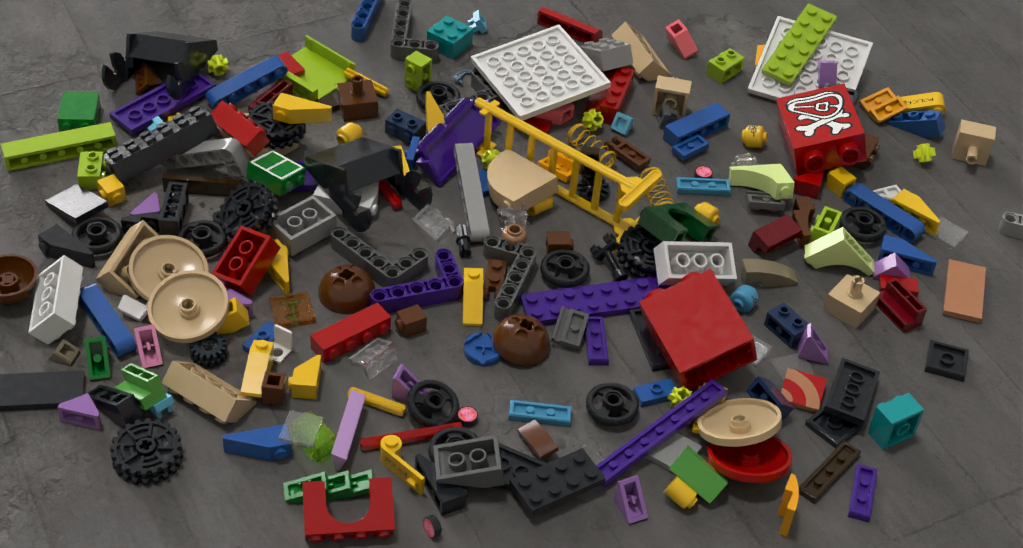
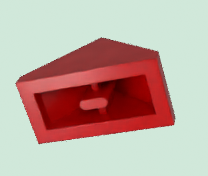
(808, 184)

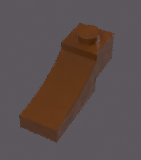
(802, 214)

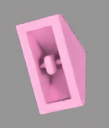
(148, 346)

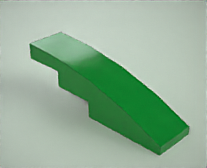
(336, 486)

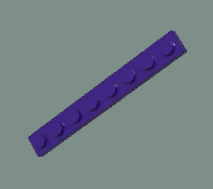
(661, 431)

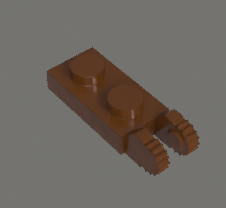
(628, 153)
(494, 277)

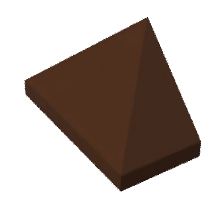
(146, 79)

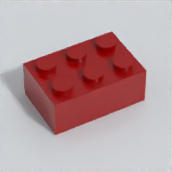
(246, 260)

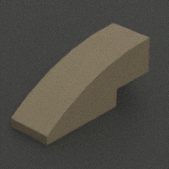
(767, 273)

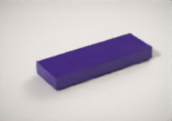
(596, 341)
(862, 493)

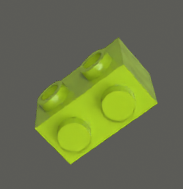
(725, 65)
(417, 70)
(91, 169)
(825, 223)

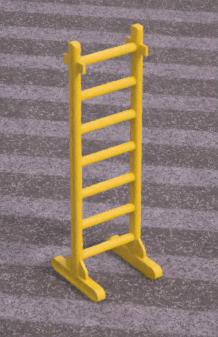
(629, 188)

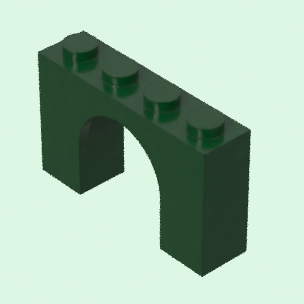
(674, 221)

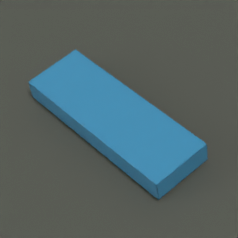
(703, 186)
(541, 412)

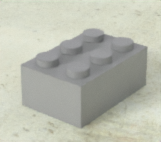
(608, 53)
(303, 225)

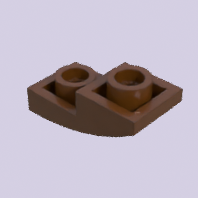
(538, 439)

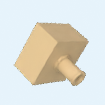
(672, 92)
(973, 142)
(851, 300)

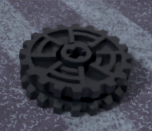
(278, 132)
(249, 206)
(637, 251)
(146, 451)

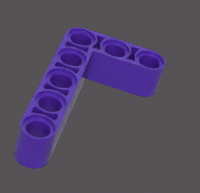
(427, 292)

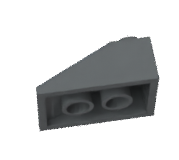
(470, 462)

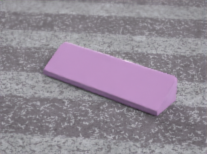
(347, 429)

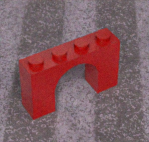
(321, 525)

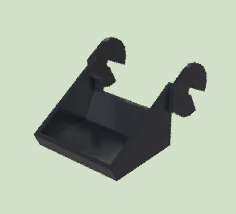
(186, 53)
(360, 164)

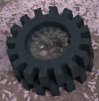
(215, 356)

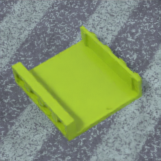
(322, 71)

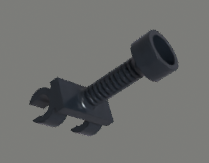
(600, 253)

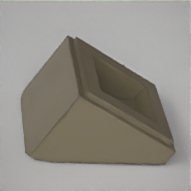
(64, 353)

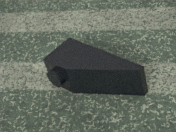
(58, 242)
(116, 404)
(445, 496)

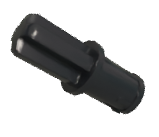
(463, 240)

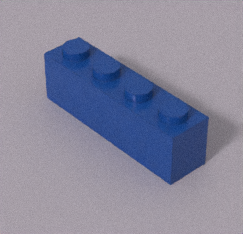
(702, 122)

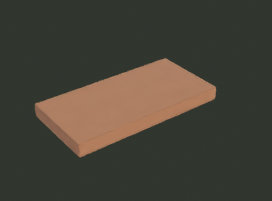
(964, 291)

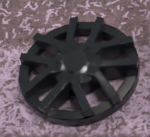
(586, 187)

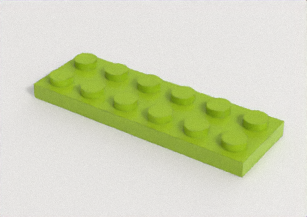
(799, 44)

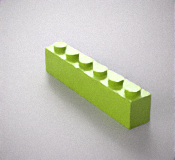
(58, 146)

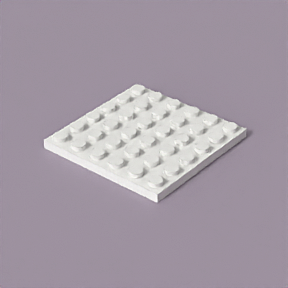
(846, 50)
(540, 72)

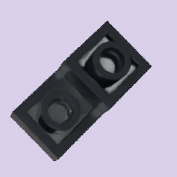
(150, 218)

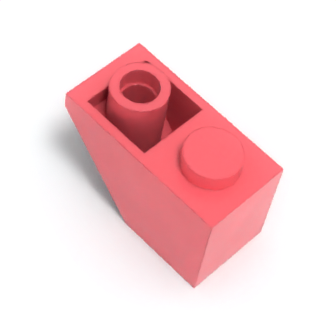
(681, 39)
(558, 115)

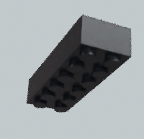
(161, 143)

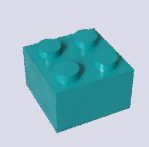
(451, 36)
(895, 420)

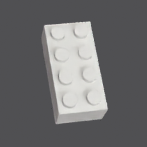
(680, 258)
(56, 300)

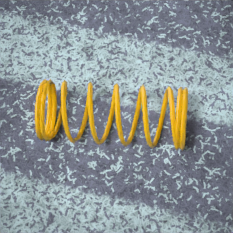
(581, 135)
(664, 202)

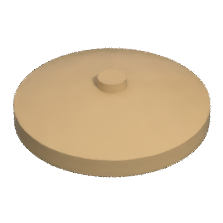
(160, 258)
(188, 306)
(740, 422)

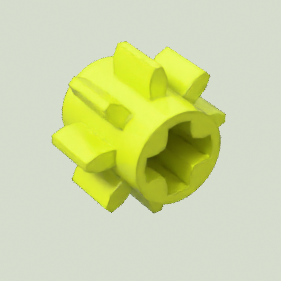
(218, 65)
(592, 120)
(924, 153)
(488, 156)
(678, 395)

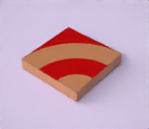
(803, 390)

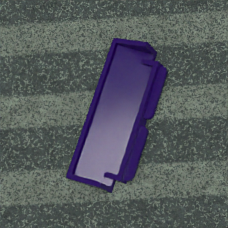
(461, 125)

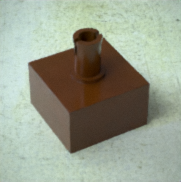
(357, 99)

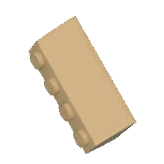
(645, 59)
(114, 274)
(207, 391)

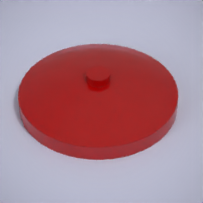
(752, 463)

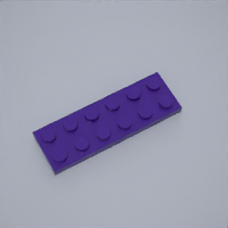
(140, 112)

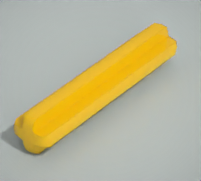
(379, 89)
(381, 402)

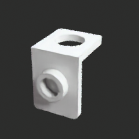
(132, 308)
(282, 341)

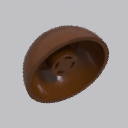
(17, 278)
(346, 289)
(521, 340)

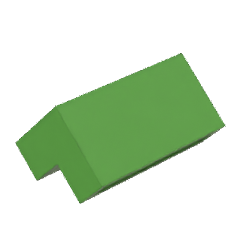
(143, 384)
(698, 474)

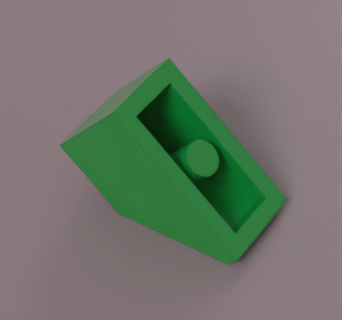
(97, 357)

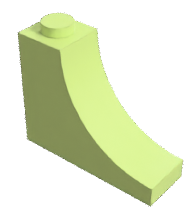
(768, 178)
(838, 249)

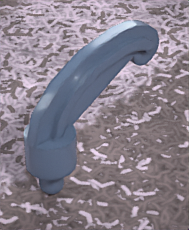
(457, 77)

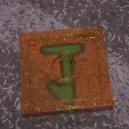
(292, 309)

